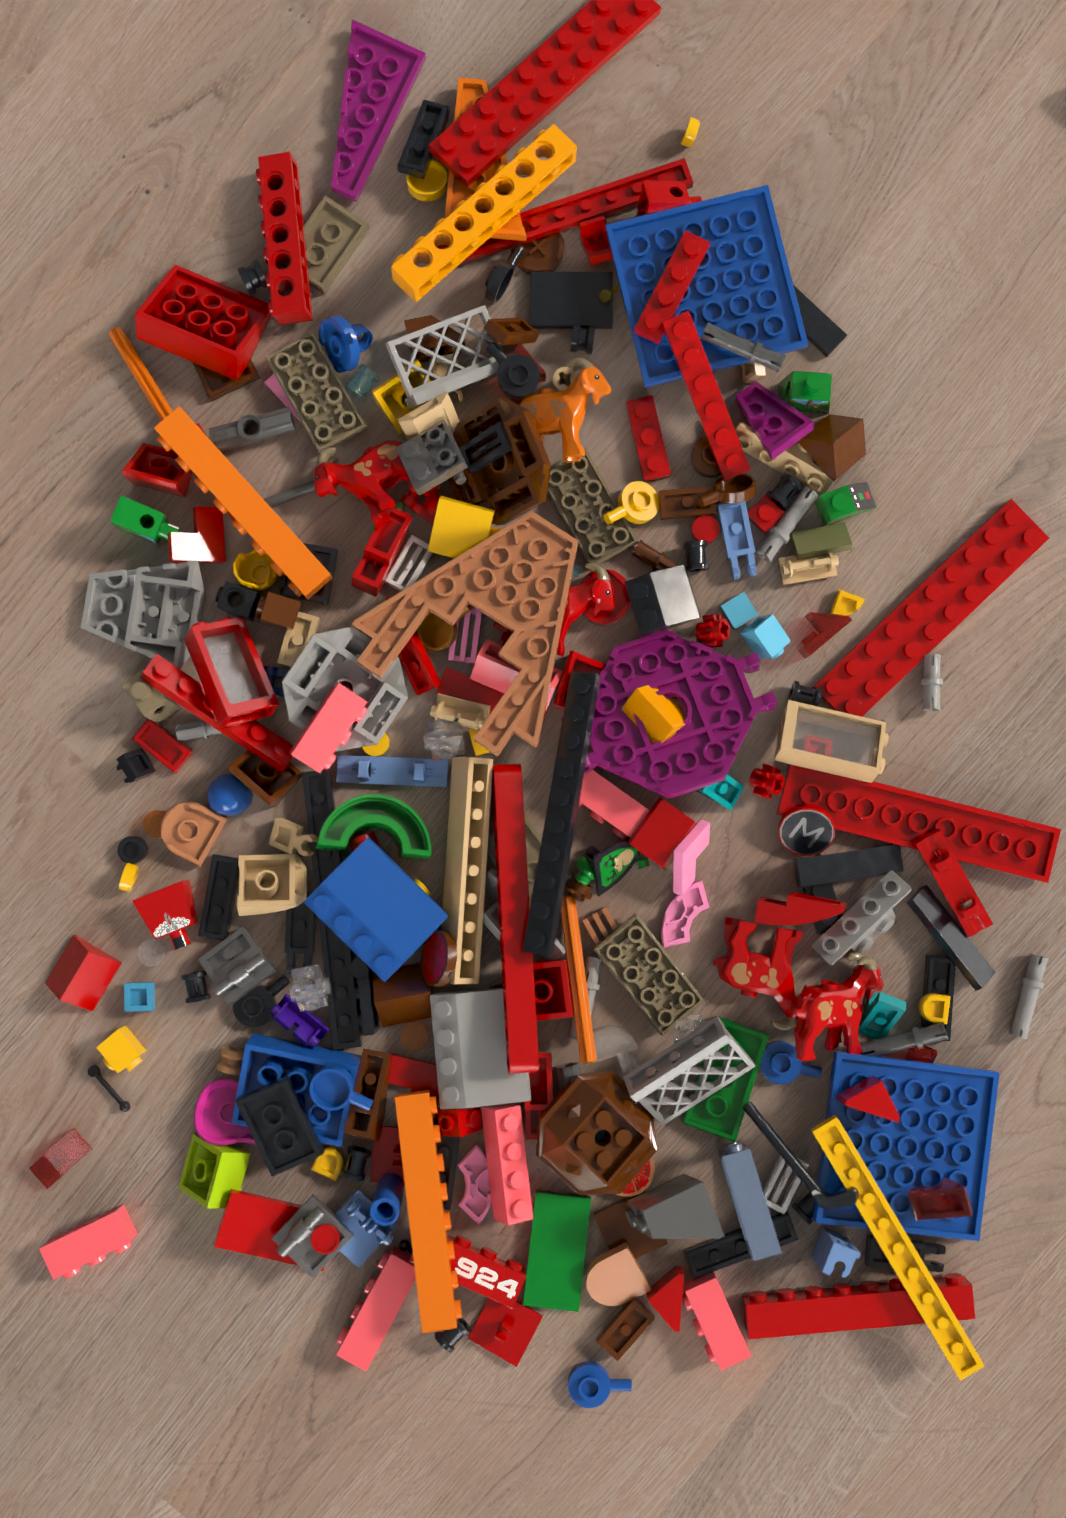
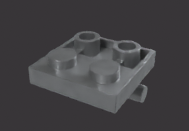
(432, 458)
(236, 966)
(296, 1233)

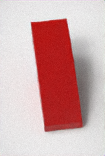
(381, 552)
(797, 910)
(541, 1094)

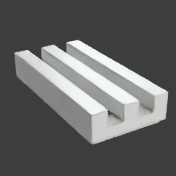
(421, 545)
(791, 1189)

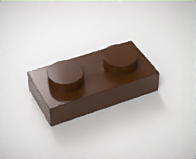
(511, 331)
(684, 503)
(625, 1329)

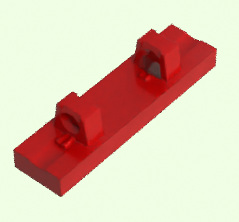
(953, 882)

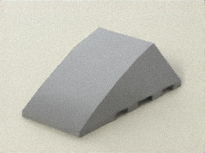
(146, 608)

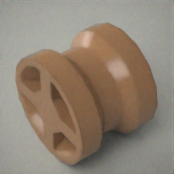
(231, 1060)

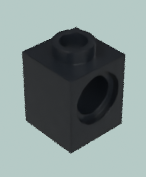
(248, 606)

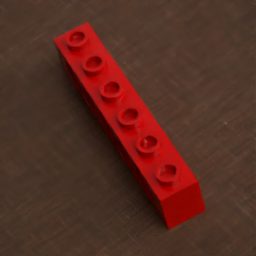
(274, 171)

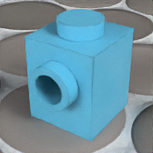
(765, 637)

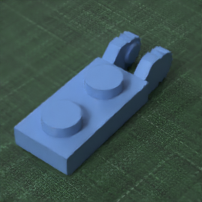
(737, 536)

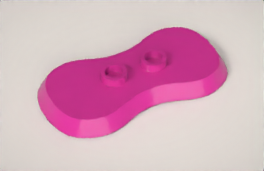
(215, 1112)

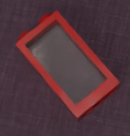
(231, 671)

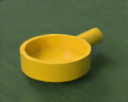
(432, 186)
(636, 503)

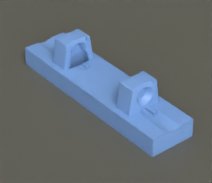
(392, 771)

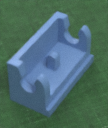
(833, 1248)

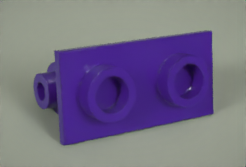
(309, 1028)

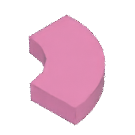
(680, 914)
(477, 1193)

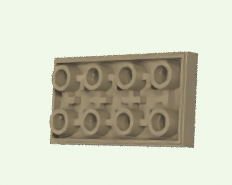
(316, 392)
(581, 502)
(648, 974)

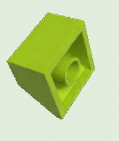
(213, 1171)

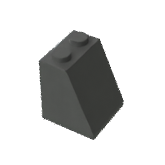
(675, 1211)

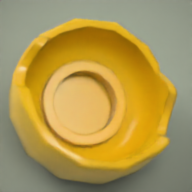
(254, 571)

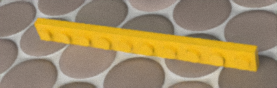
(898, 1248)

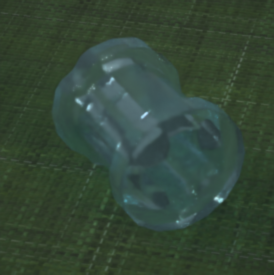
(362, 382)

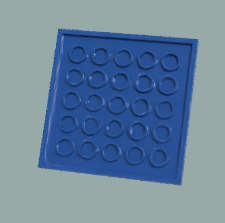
(738, 286)
(939, 1135)

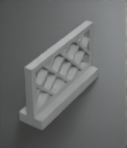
(451, 381)
(681, 1060)

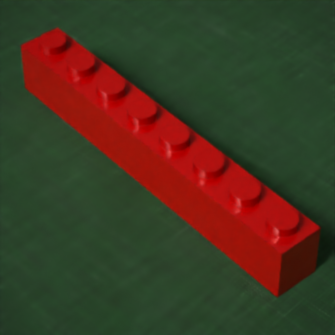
(846, 1307)

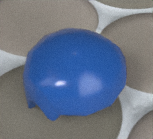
(229, 795)

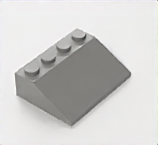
(473, 1050)

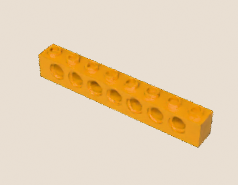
(481, 226)

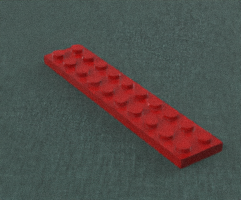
(539, 85)
(932, 611)
(905, 816)

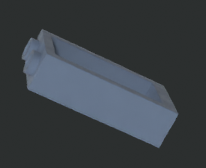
(749, 1201)

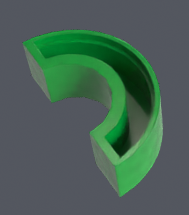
(380, 813)

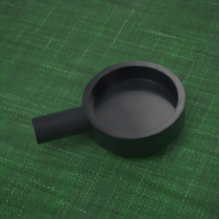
(502, 274)
(517, 374)
(256, 1005)

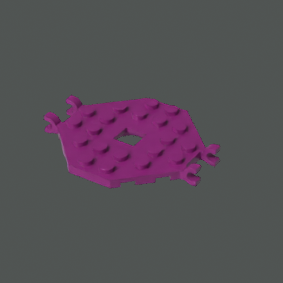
(710, 694)

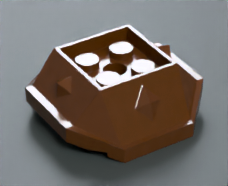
(526, 473)
(569, 1129)

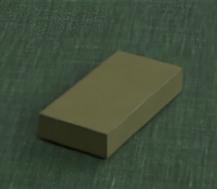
(821, 541)

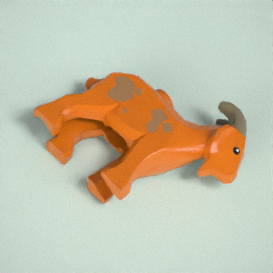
(565, 410)

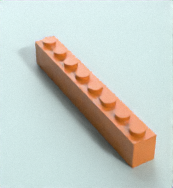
(242, 501)
(426, 1211)

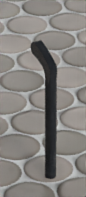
(824, 1199)

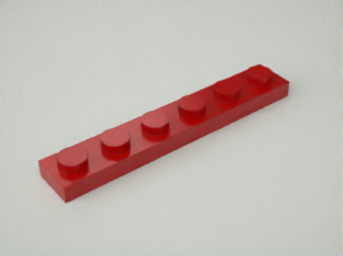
(705, 395)
(192, 696)

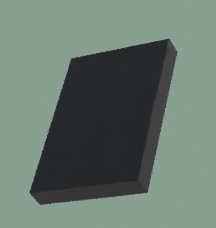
(570, 299)
(279, 1126)

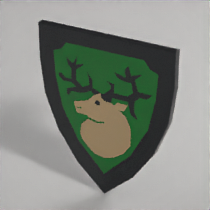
(612, 864)

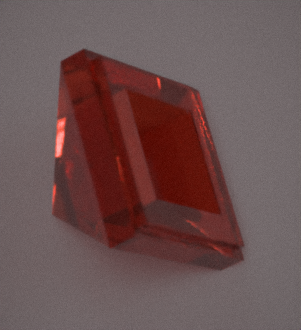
(925, 1054)

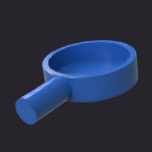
(781, 1065)
(334, 1088)
(591, 1385)

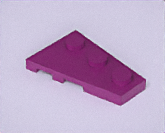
(772, 419)

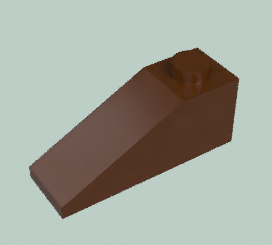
(373, 1084)

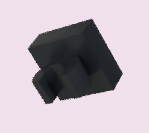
(135, 765)

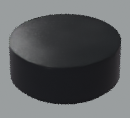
(132, 849)

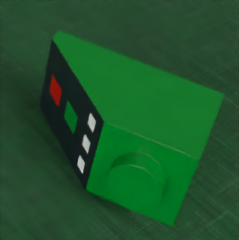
(844, 503)

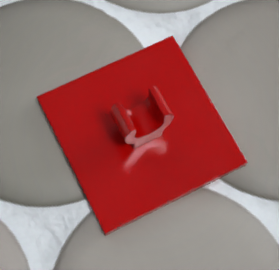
(386, 1155)
(505, 1330)

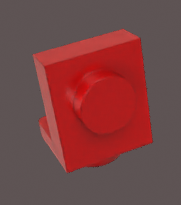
(595, 240)
(459, 1121)

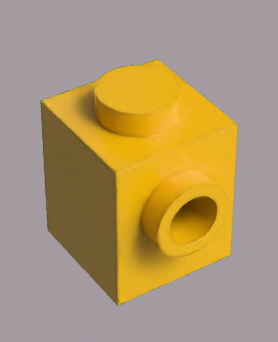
(121, 1050)

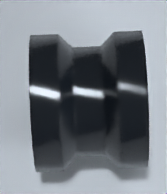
(253, 277)
(582, 339)

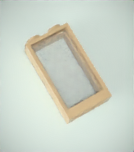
(831, 741)

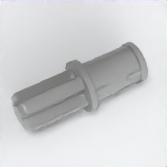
(195, 730)

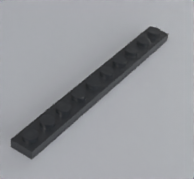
(561, 814)
(336, 954)

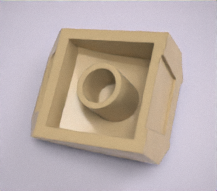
(429, 415)
(270, 883)

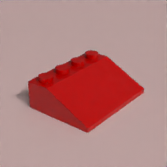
(202, 321)

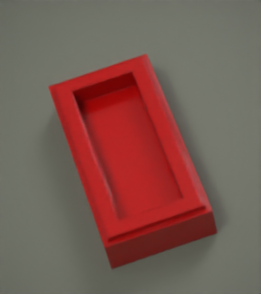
(162, 745)

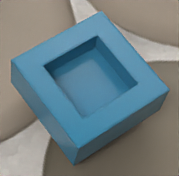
(139, 996)

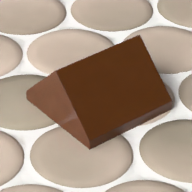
(836, 444)
(264, 779)
(402, 996)

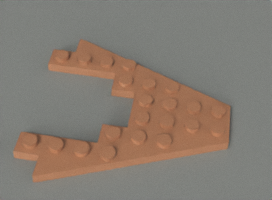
(516, 580)

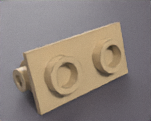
(807, 569)
(469, 713)

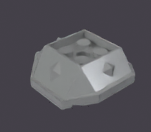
(332, 659)

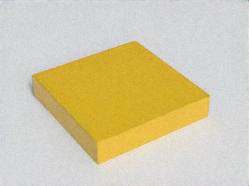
(459, 527)

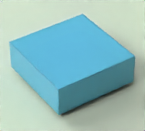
(738, 611)

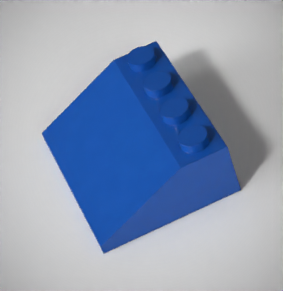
(376, 909)
(274, 1058)

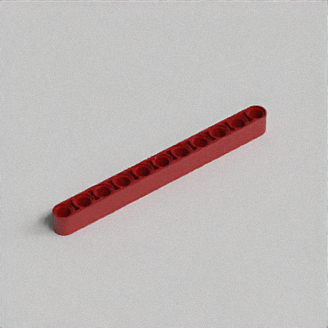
(513, 918)

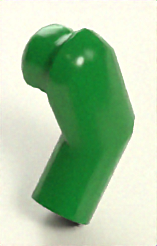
(586, 871)

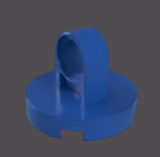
(342, 342)

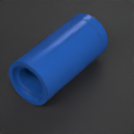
(387, 1199)

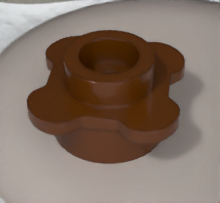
(578, 890)

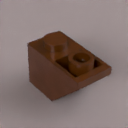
(428, 341)
(277, 611)

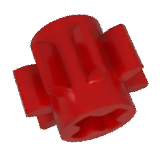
(712, 630)
(766, 781)

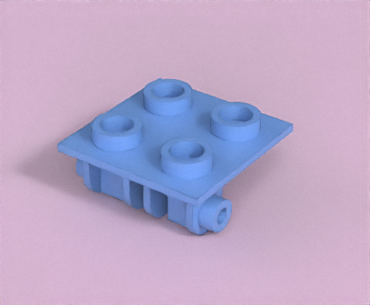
(367, 1233)

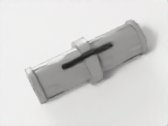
(931, 682)

